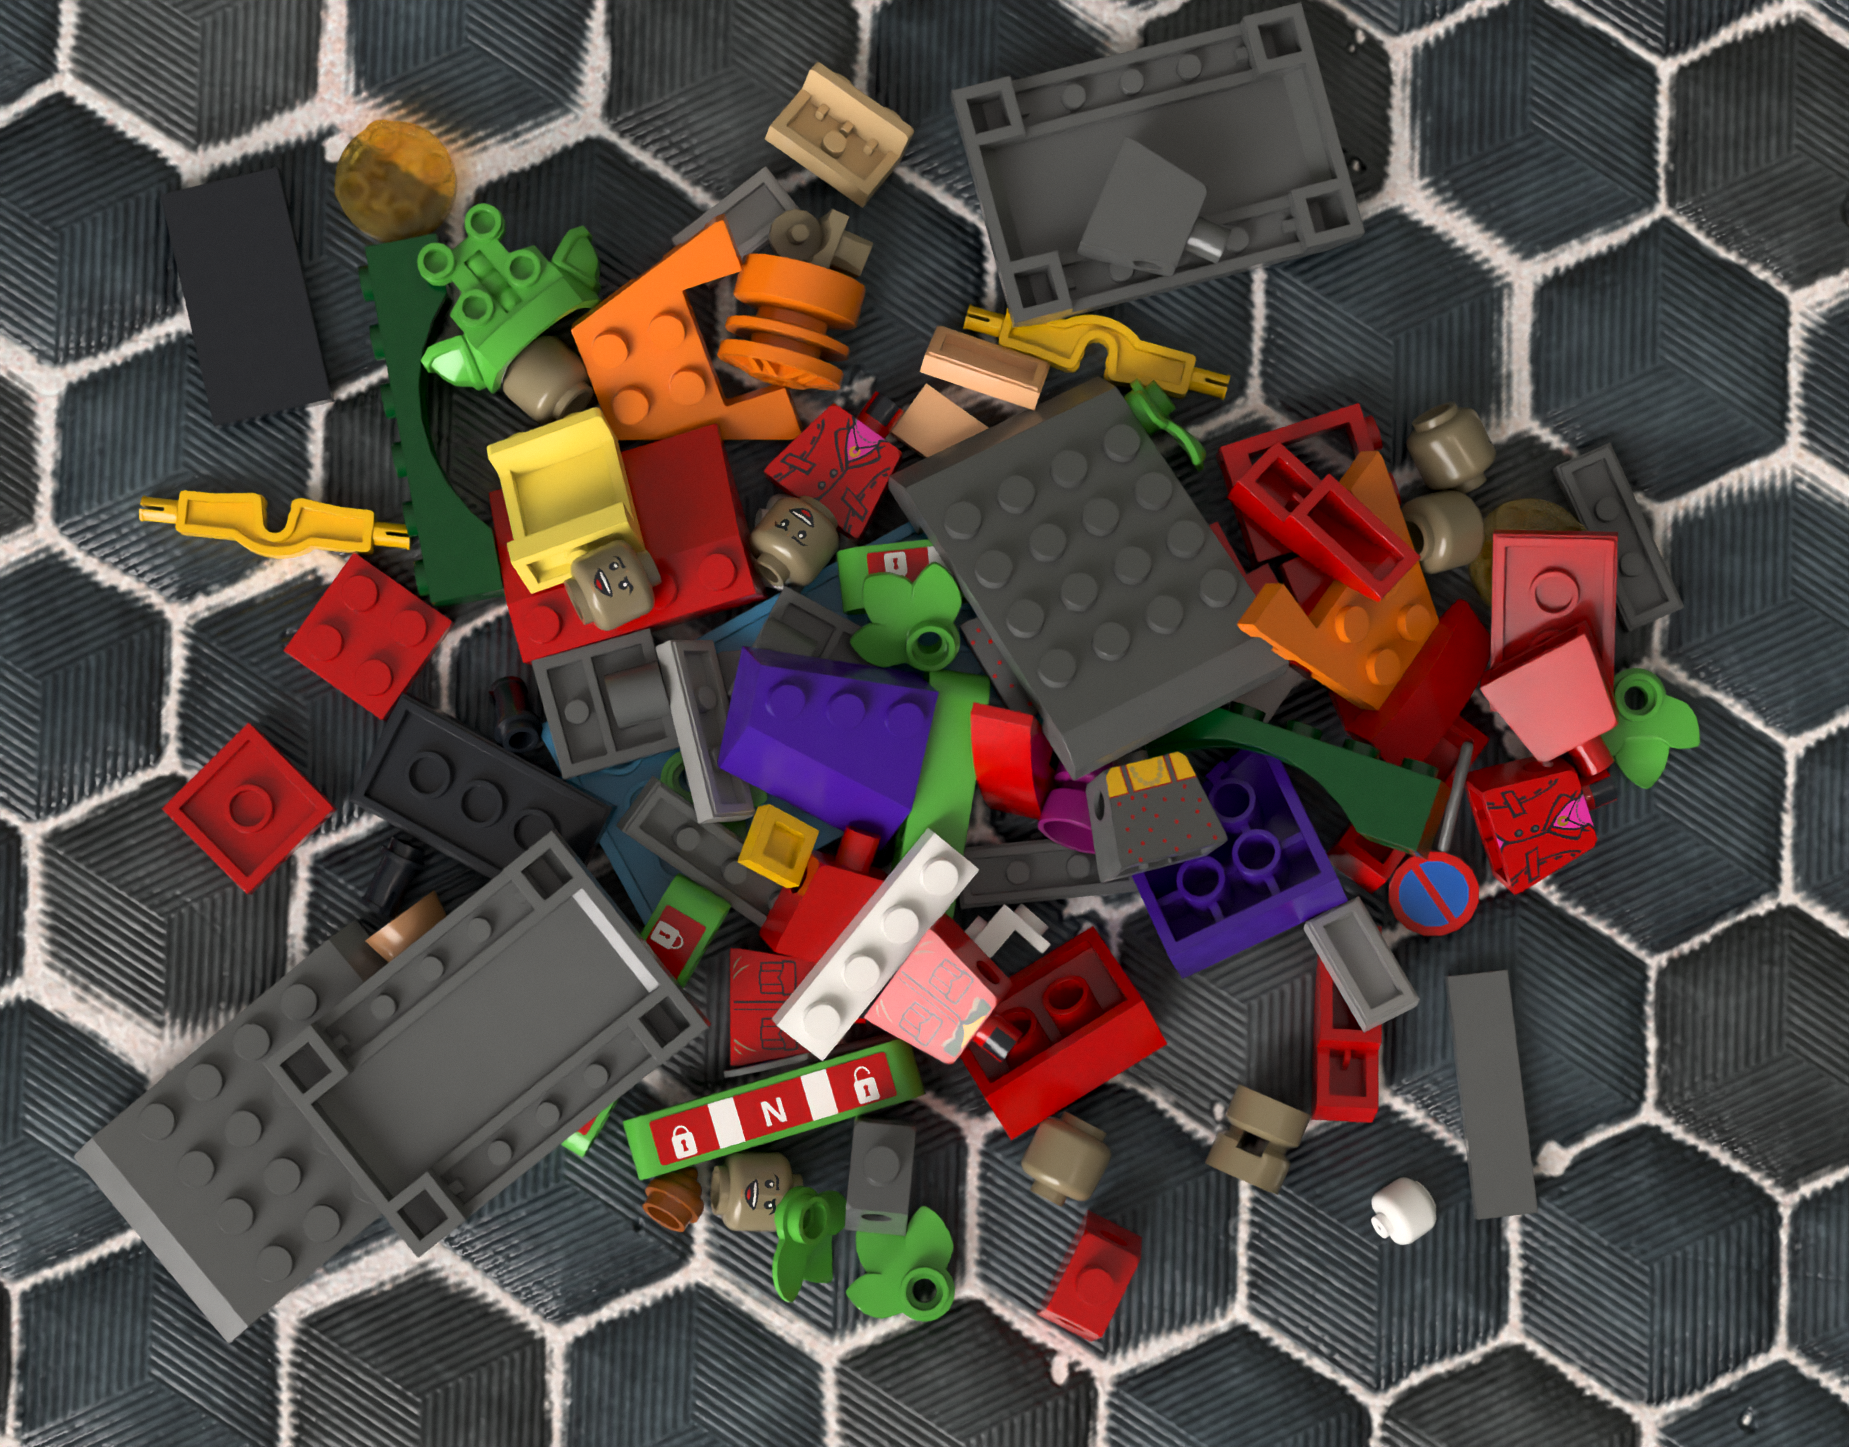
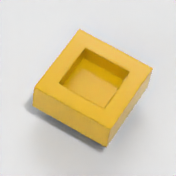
(778, 846)

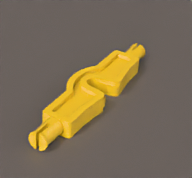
(1128, 358)
(244, 520)

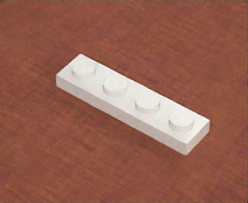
(874, 944)

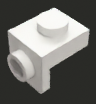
(994, 933)

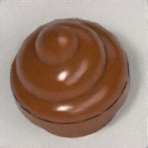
(675, 1199)

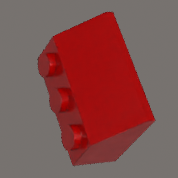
(1078, 1032)

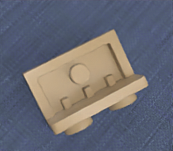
(841, 134)

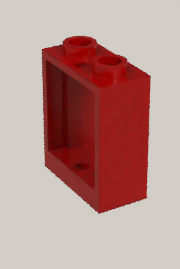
(1235, 462)

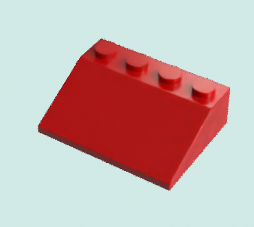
(688, 526)

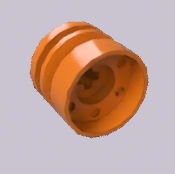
(794, 311)

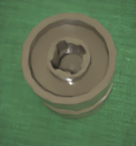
(1264, 1118)

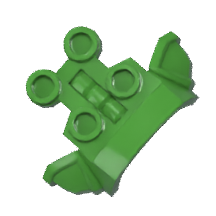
(503, 296)

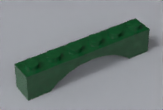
(455, 545)
(1382, 800)

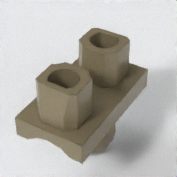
(820, 241)

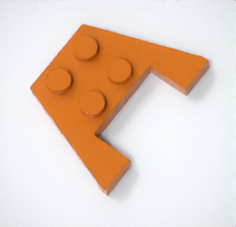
(653, 360)
(1348, 638)

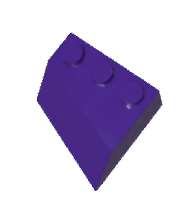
(829, 736)
(1254, 883)

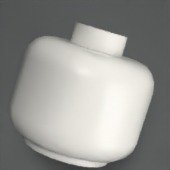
(1403, 1211)

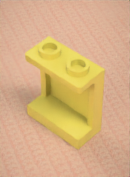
(564, 495)

